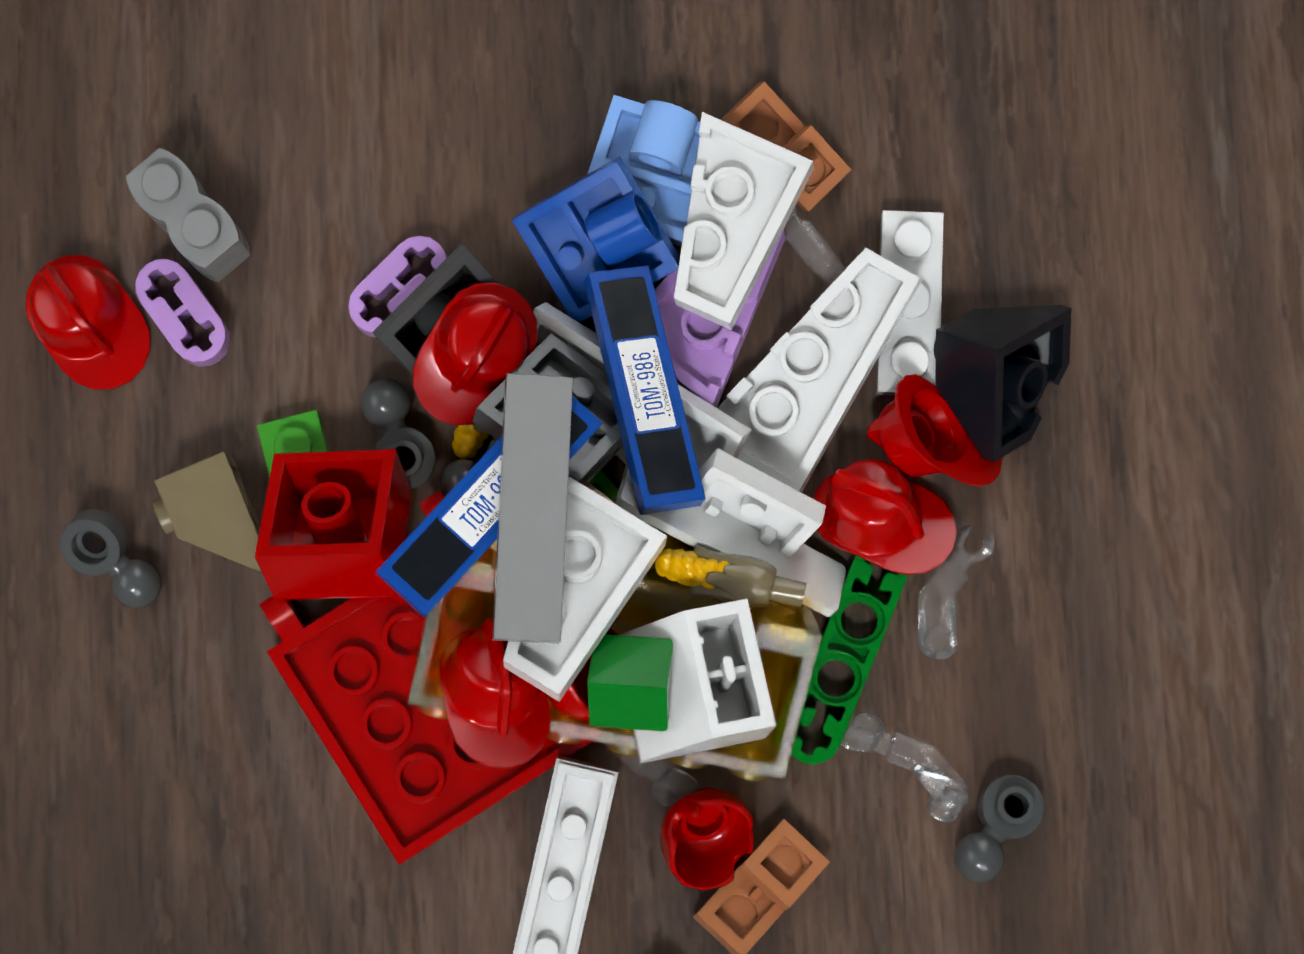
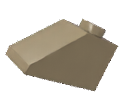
(210, 509)

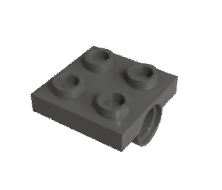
(589, 388)

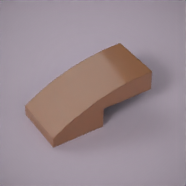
(769, 118)
(761, 889)

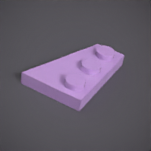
(702, 349)

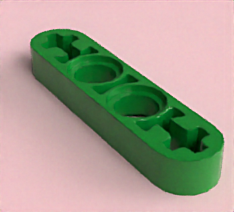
(855, 653)

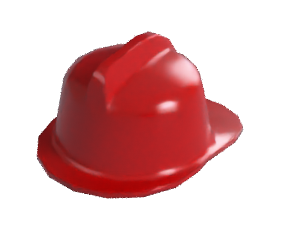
(88, 322)
(471, 350)
(927, 438)
(886, 518)
(487, 707)

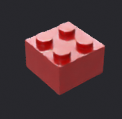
(332, 523)

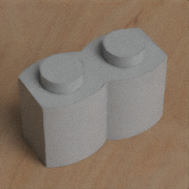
(192, 219)

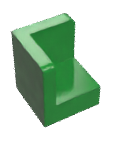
(630, 683)

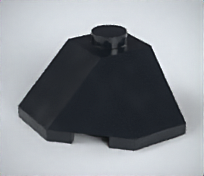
(997, 368)

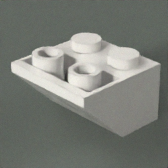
(713, 684)

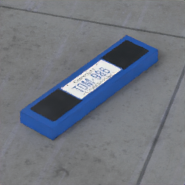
(644, 390)
(461, 527)

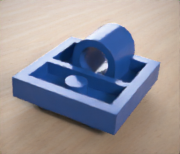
(593, 228)

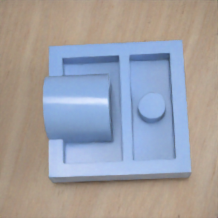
(659, 151)

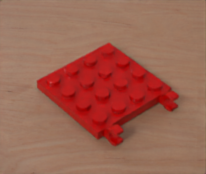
(354, 686)

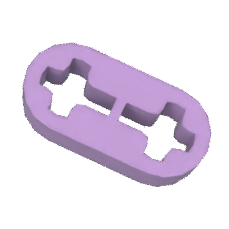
(388, 276)
(171, 321)

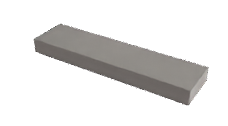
(532, 509)

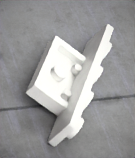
(755, 518)

